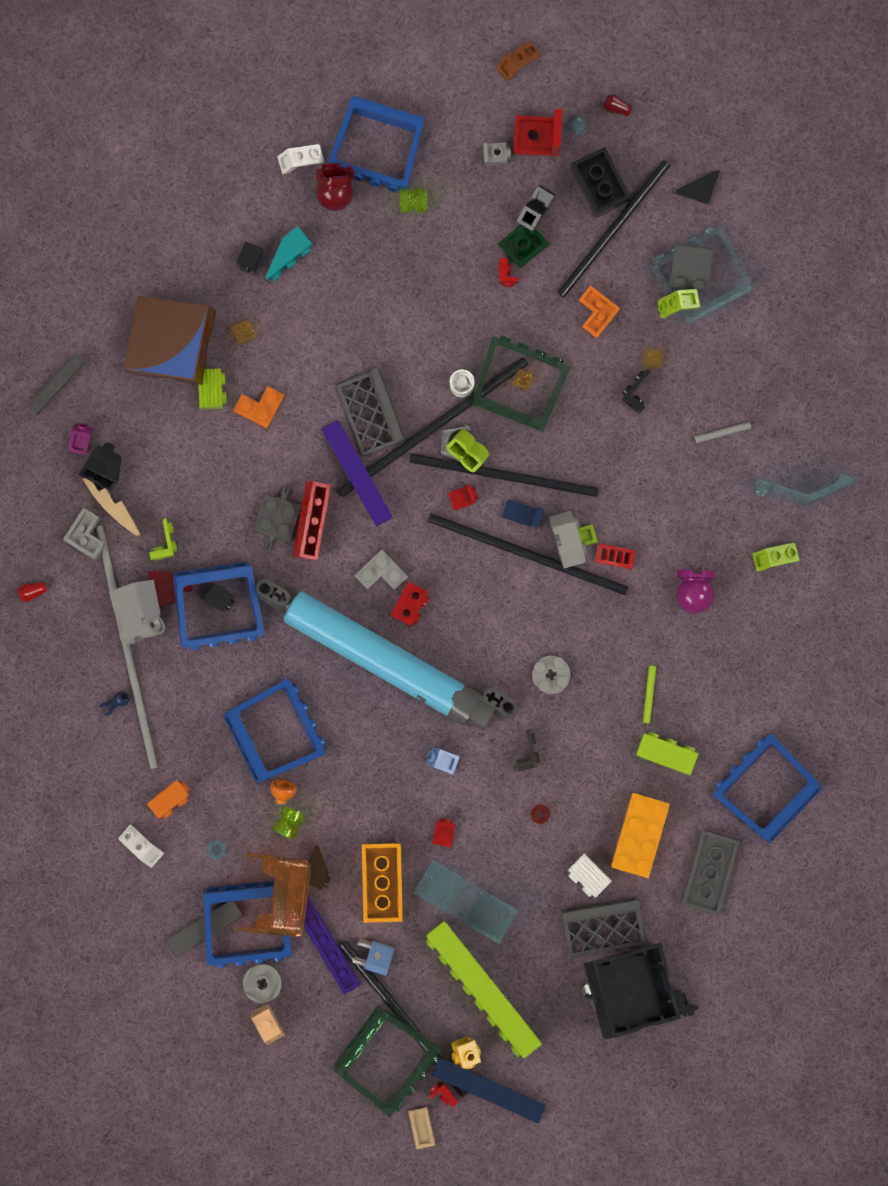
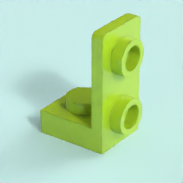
(678, 301)
(160, 552)
(775, 556)

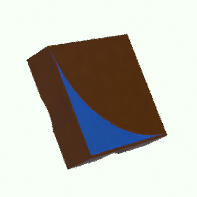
(169, 340)

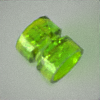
(413, 200)
(288, 822)

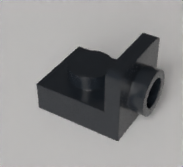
(681, 1001)

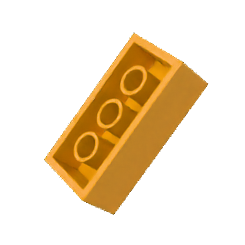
(640, 835)
(382, 883)

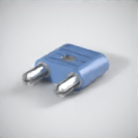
(378, 957)

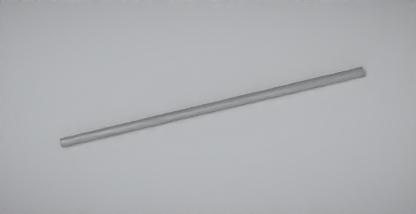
(129, 659)

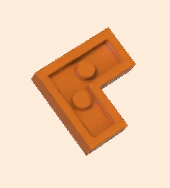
(602, 309)
(261, 412)

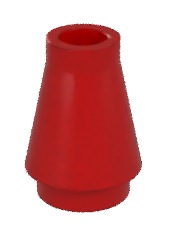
(30, 591)

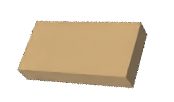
(421, 1127)

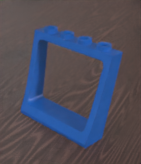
(389, 116)
(210, 574)
(246, 746)
(790, 811)
(235, 893)

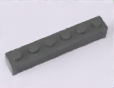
(56, 384)

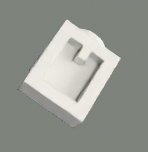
(300, 156)
(140, 846)

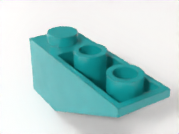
(290, 249)

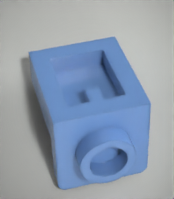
(442, 760)

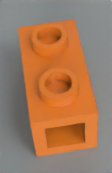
(169, 798)

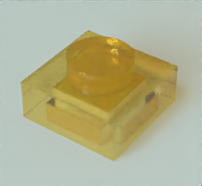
(244, 332)
(653, 358)

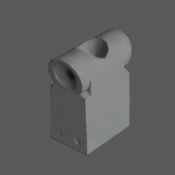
(137, 611)

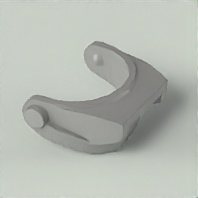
(446, 438)

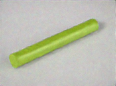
(649, 694)

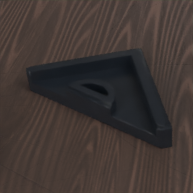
(700, 189)

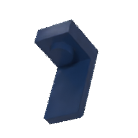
(523, 514)

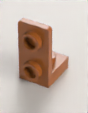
(518, 59)

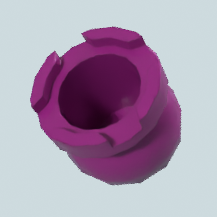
(695, 591)

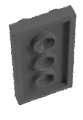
(710, 873)

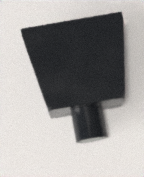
(102, 466)

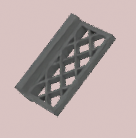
(386, 405)
(600, 910)

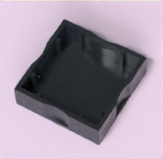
(632, 990)

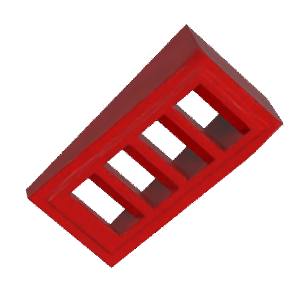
(629, 565)

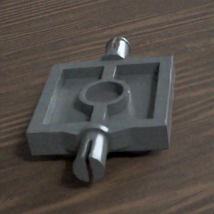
(277, 518)

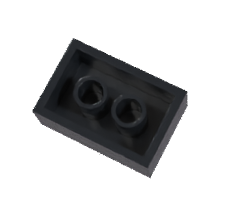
(600, 182)

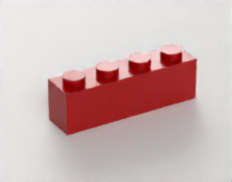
(311, 520)

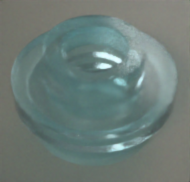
(221, 854)

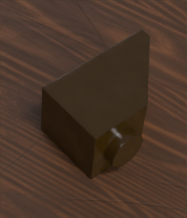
(319, 869)

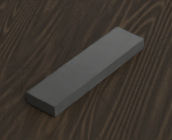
(196, 932)

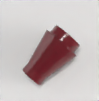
(616, 105)

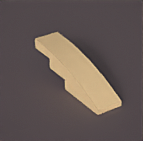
(117, 511)

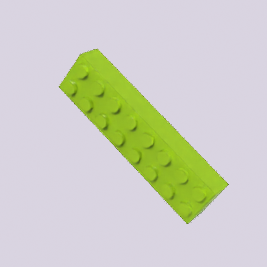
(485, 991)

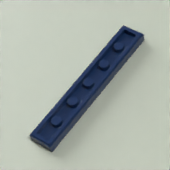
(488, 1090)

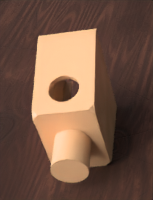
(267, 1024)

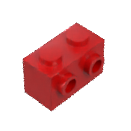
(409, 604)

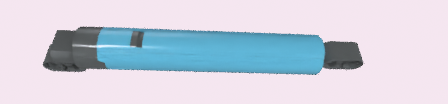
(386, 659)

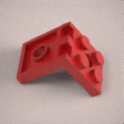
(549, 135)

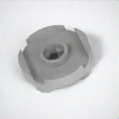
(541, 669)
(257, 973)

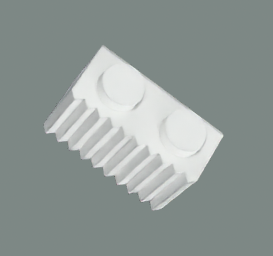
(589, 876)

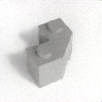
(567, 539)

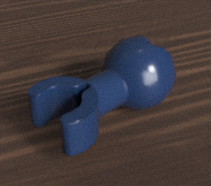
(118, 701)

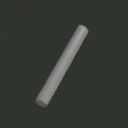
(722, 432)

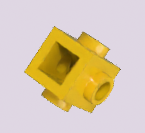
(466, 1052)

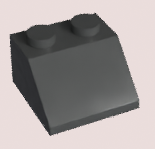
(690, 267)

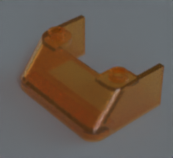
(288, 897)

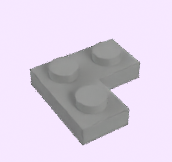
(80, 534)
(381, 566)

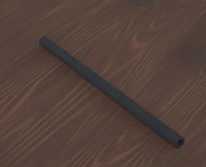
(613, 229)

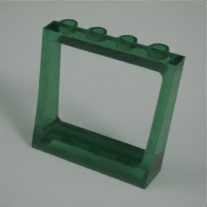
(509, 412)
(360, 1041)

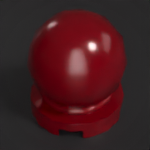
(334, 186)

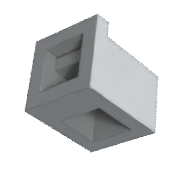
(492, 159)

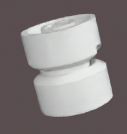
(461, 383)

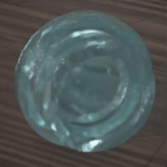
(578, 125)

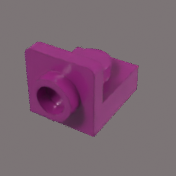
(80, 439)

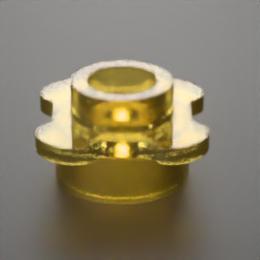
(524, 384)

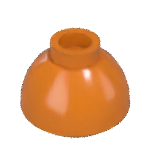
(282, 790)

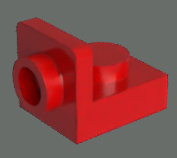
(504, 270)
(463, 497)
(443, 833)
(447, 1096)

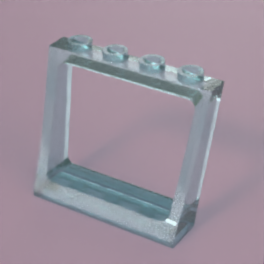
(743, 287)

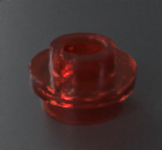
(545, 818)

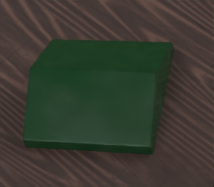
(523, 245)

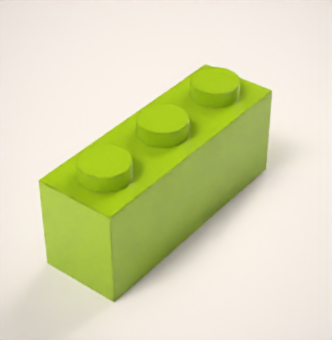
(667, 753)

